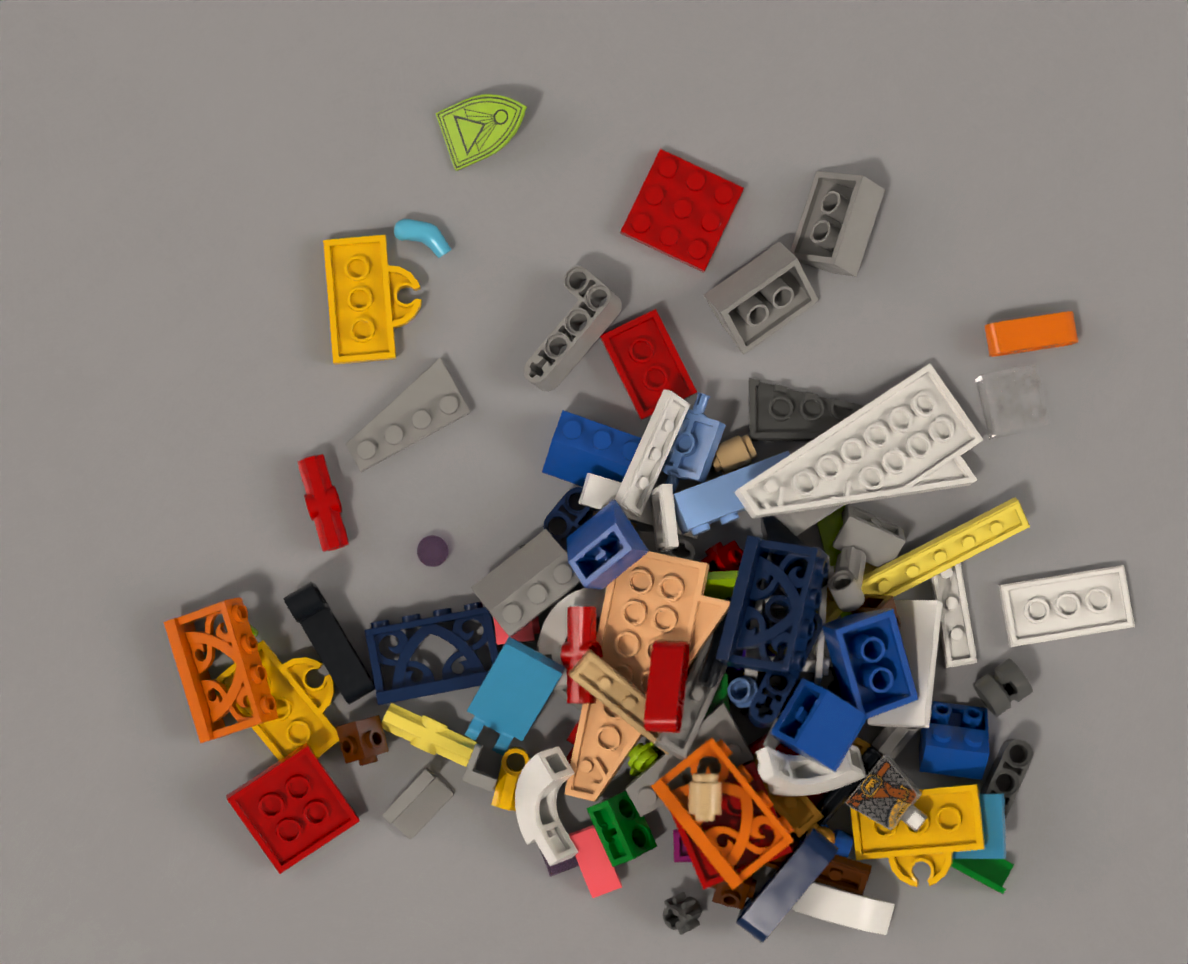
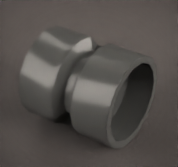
(994, 695)

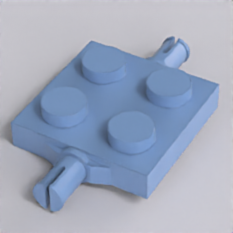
(694, 445)

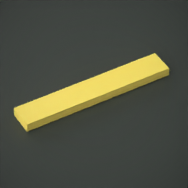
(946, 550)

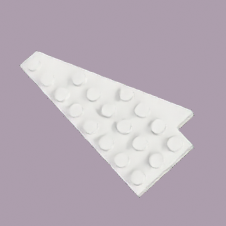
(887, 449)

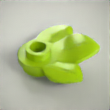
(642, 757)

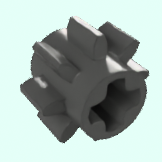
(682, 913)

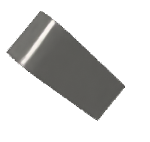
(1015, 771)

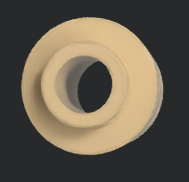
(734, 454)
(705, 796)

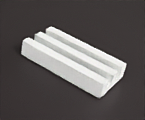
(664, 518)

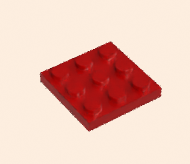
(682, 210)
(293, 808)
(730, 817)

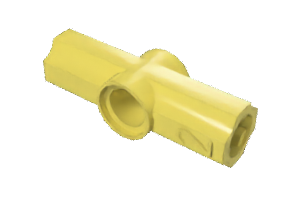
(428, 734)

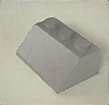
(837, 222)
(761, 297)
(527, 583)

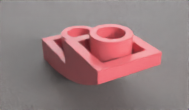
(594, 862)

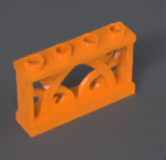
(249, 677)
(725, 857)

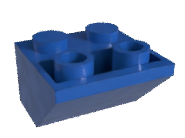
(604, 547)
(818, 725)
(955, 741)

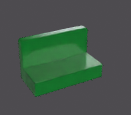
(986, 871)

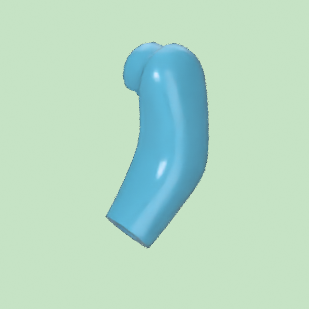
(422, 232)

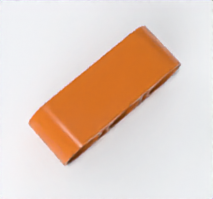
(1031, 333)

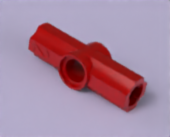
(323, 503)
(580, 638)

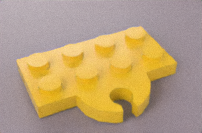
(365, 299)
(298, 705)
(951, 827)

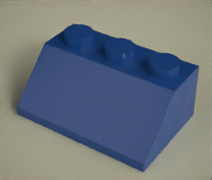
(588, 447)
(870, 661)

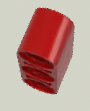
(666, 686)

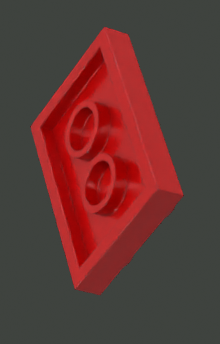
(647, 362)

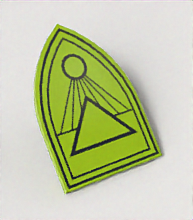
(479, 127)

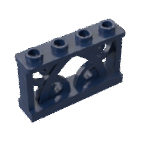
(754, 568)
(403, 686)

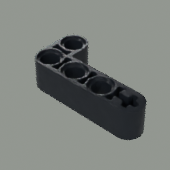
(330, 642)

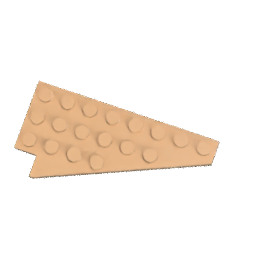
(646, 603)

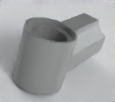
(847, 579)
(892, 740)

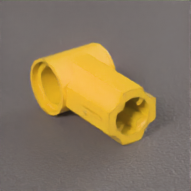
(507, 780)

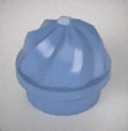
(742, 691)

